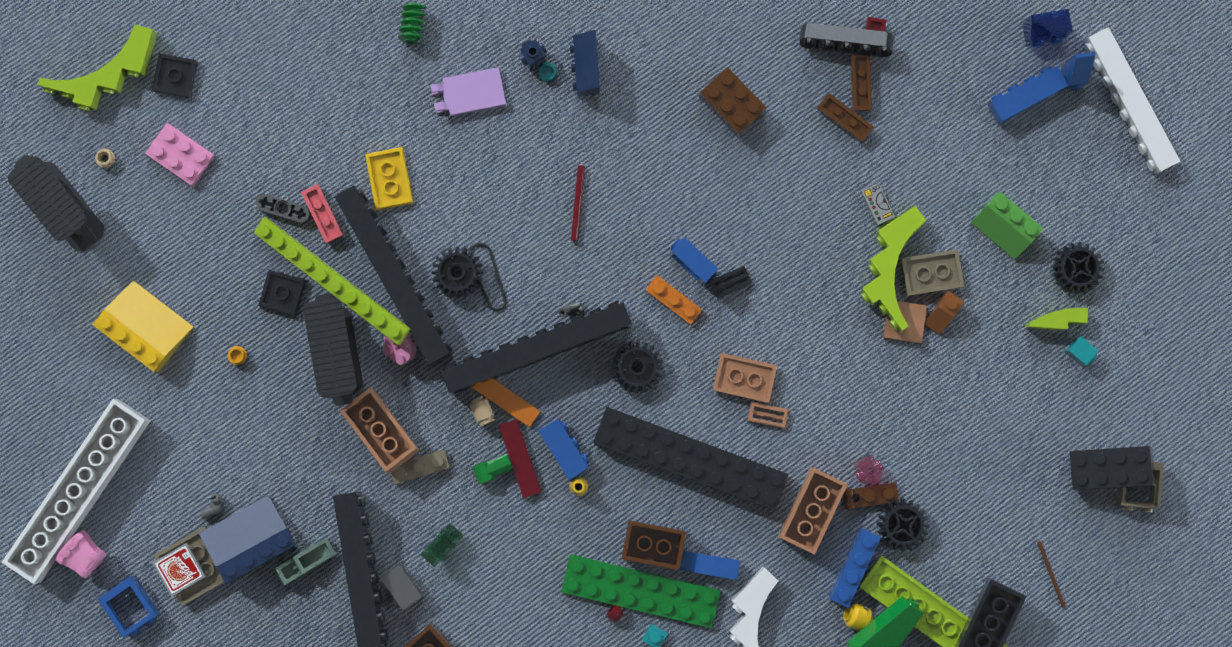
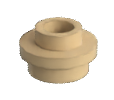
(99, 158)

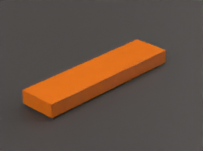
(508, 401)

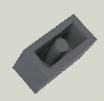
(401, 587)

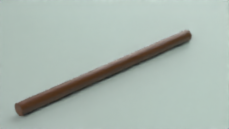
(1051, 574)

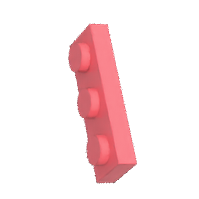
(322, 214)

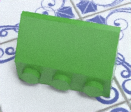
(1007, 225)

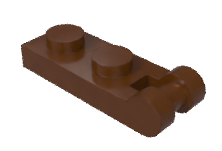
(871, 495)

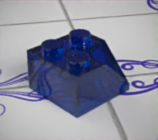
(1047, 27)

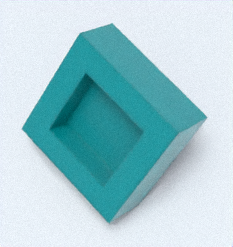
(654, 636)

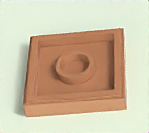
(914, 316)

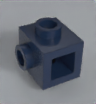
(535, 60)

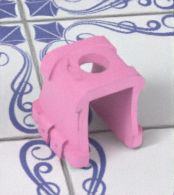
(81, 554)

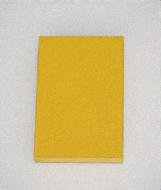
(389, 178)

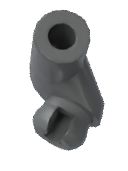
(569, 308)
(215, 507)

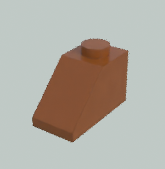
(943, 312)

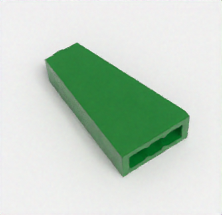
(890, 626)

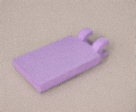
(470, 92)

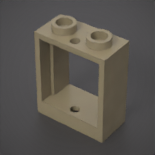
(1155, 498)

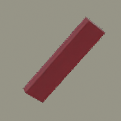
(520, 458)

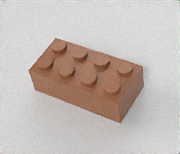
(380, 430)
(812, 510)

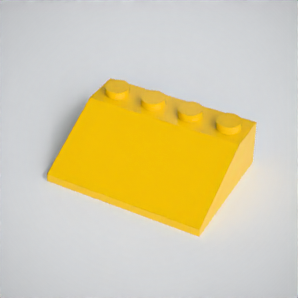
(143, 326)

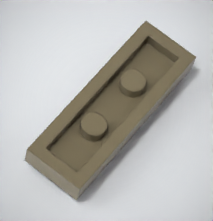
(421, 466)

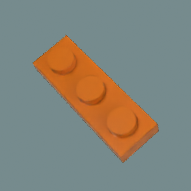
(673, 300)

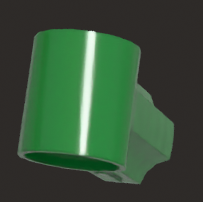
(489, 469)

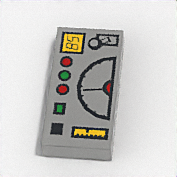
(877, 204)

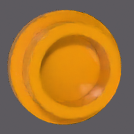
(237, 355)

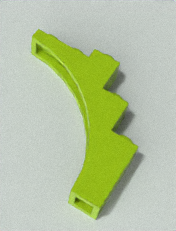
(87, 89)
(882, 289)

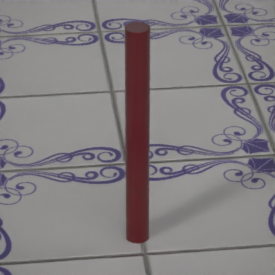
(577, 203)

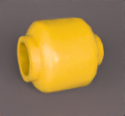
(857, 616)

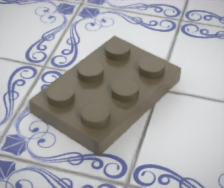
(932, 272)

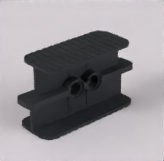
(55, 202)
(333, 349)

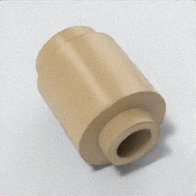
(482, 411)

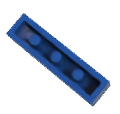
(1027, 95)
(854, 567)

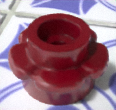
(614, 613)

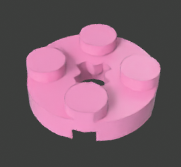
(400, 353)

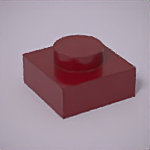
(875, 24)

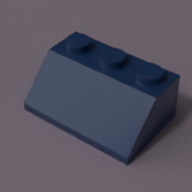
(585, 64)

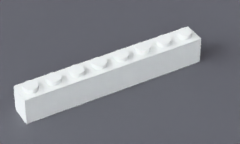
(1131, 101)

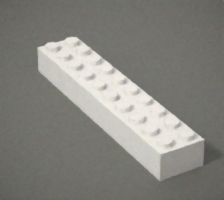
(76, 491)

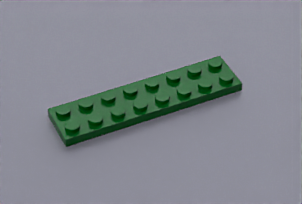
(640, 591)

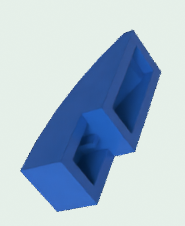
(709, 565)

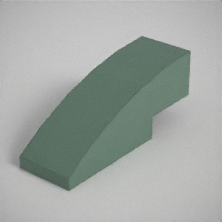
(304, 561)

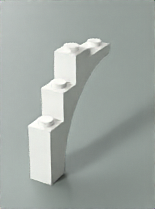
(750, 601)

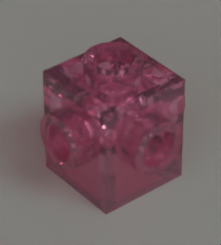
(862, 467)

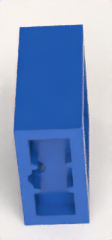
(693, 261)
(131, 582)

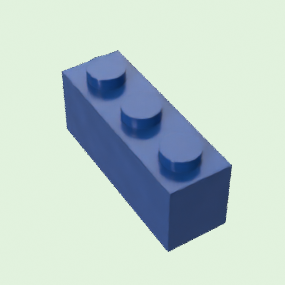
(564, 448)

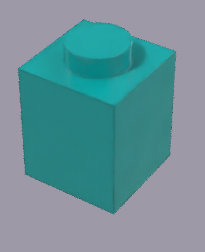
(1082, 351)

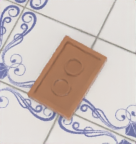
(744, 377)

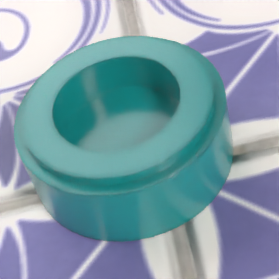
(547, 72)

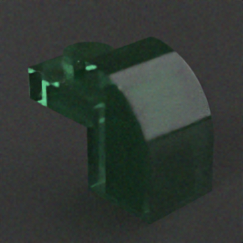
(442, 545)

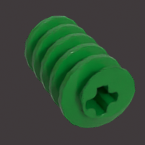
(411, 22)

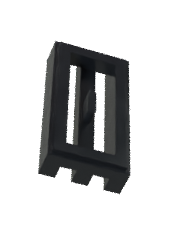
(745, 275)

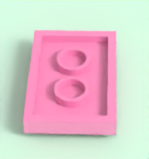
(179, 154)

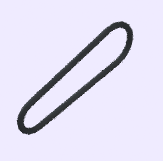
(498, 278)

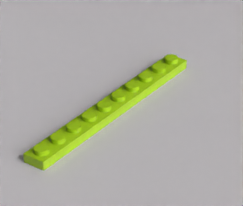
(332, 281)

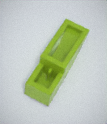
(1060, 319)

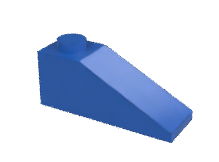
(1078, 70)

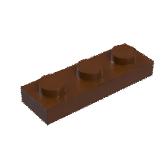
(861, 83)
(845, 117)

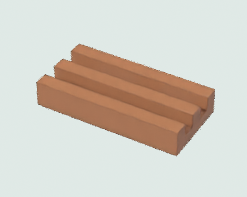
(752, 411)

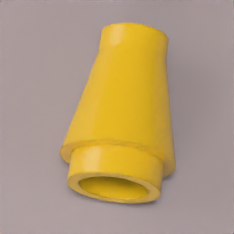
(584, 486)

